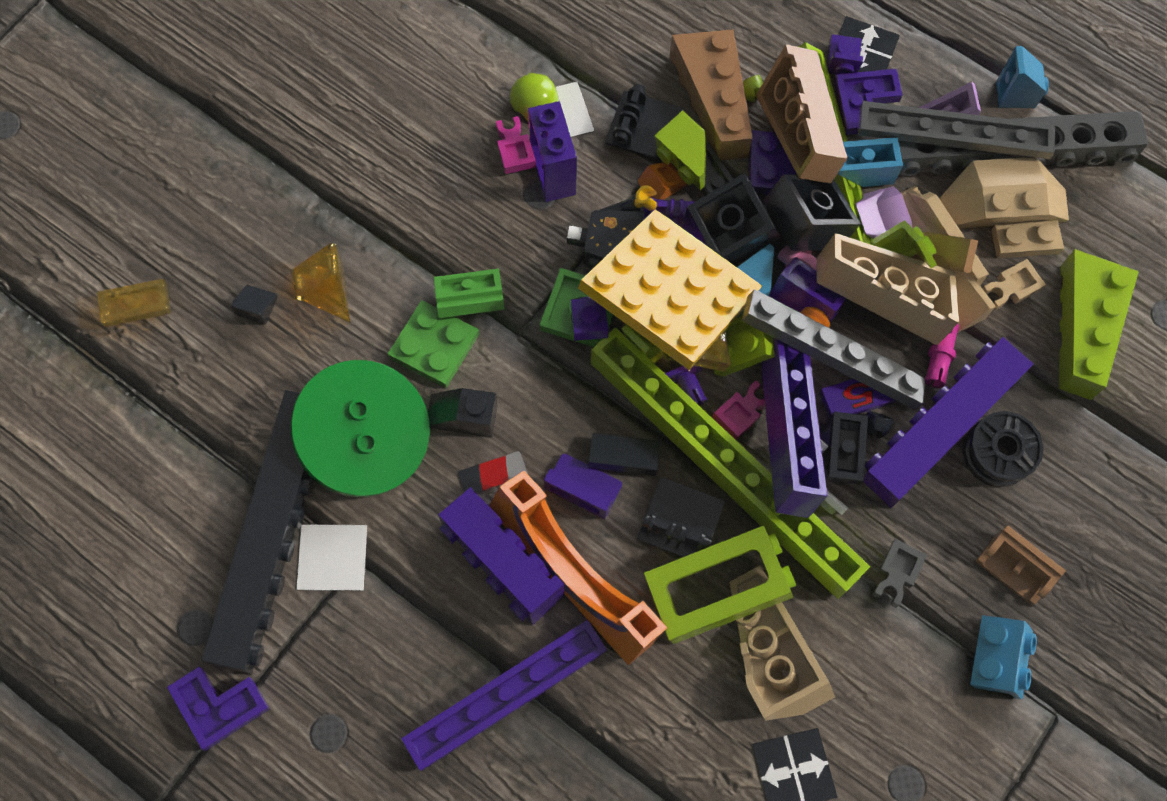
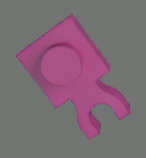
(514, 149)
(740, 413)

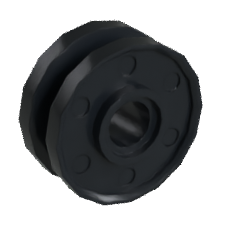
(1019, 439)

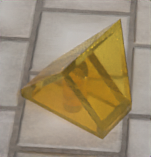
(322, 282)

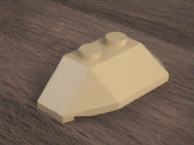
(1005, 193)

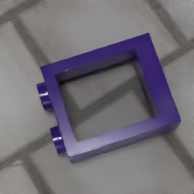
(553, 151)

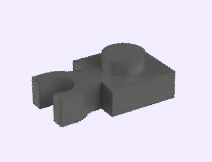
(900, 568)

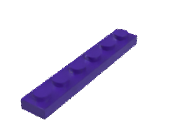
(503, 695)

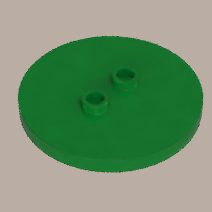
(359, 428)

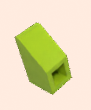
(685, 147)

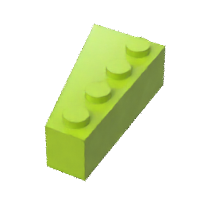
(1093, 317)

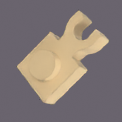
(1015, 283)

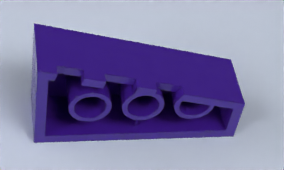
(501, 557)

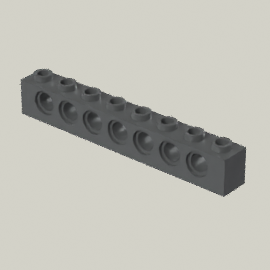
(1098, 138)

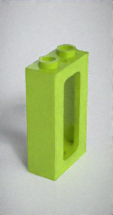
(731, 608)

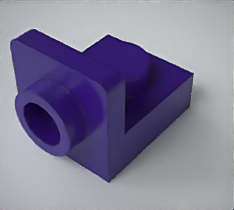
(844, 54)

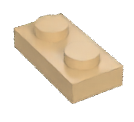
(1027, 239)

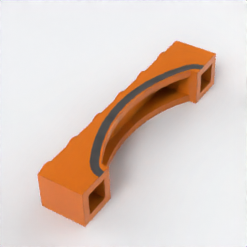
(620, 620)

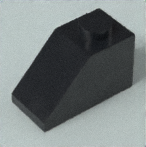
(463, 411)

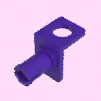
(688, 382)

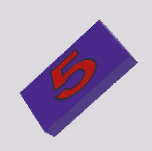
(852, 398)

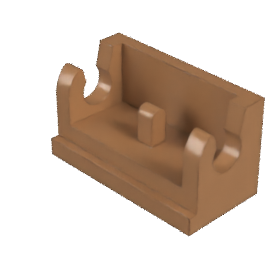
(1020, 565)

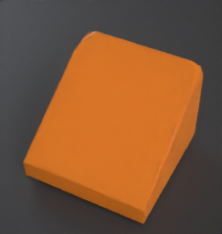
(662, 179)

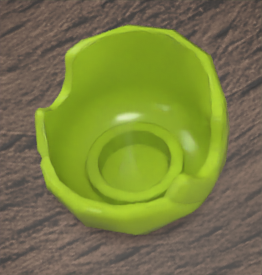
(532, 91)

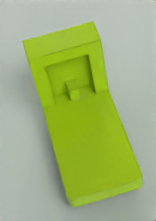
(907, 241)

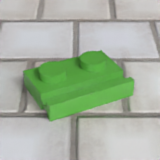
(468, 293)

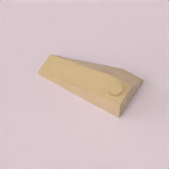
(777, 659)

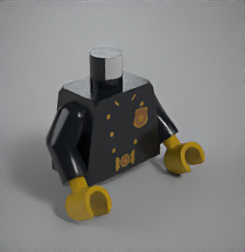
(611, 226)

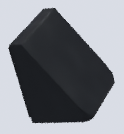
(254, 304)

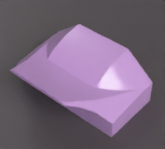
(882, 211)

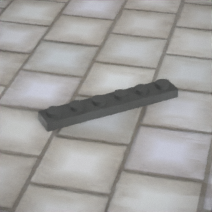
(957, 130)
(833, 349)

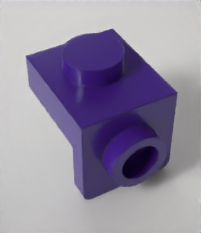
(588, 319)

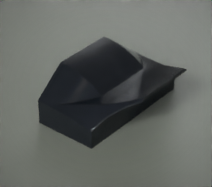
(847, 447)

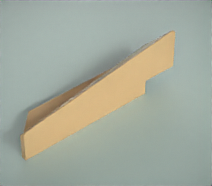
(931, 216)

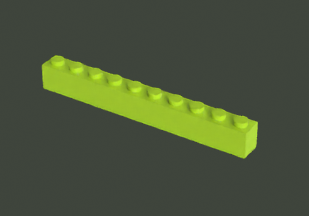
(725, 462)

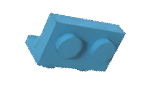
(1003, 656)

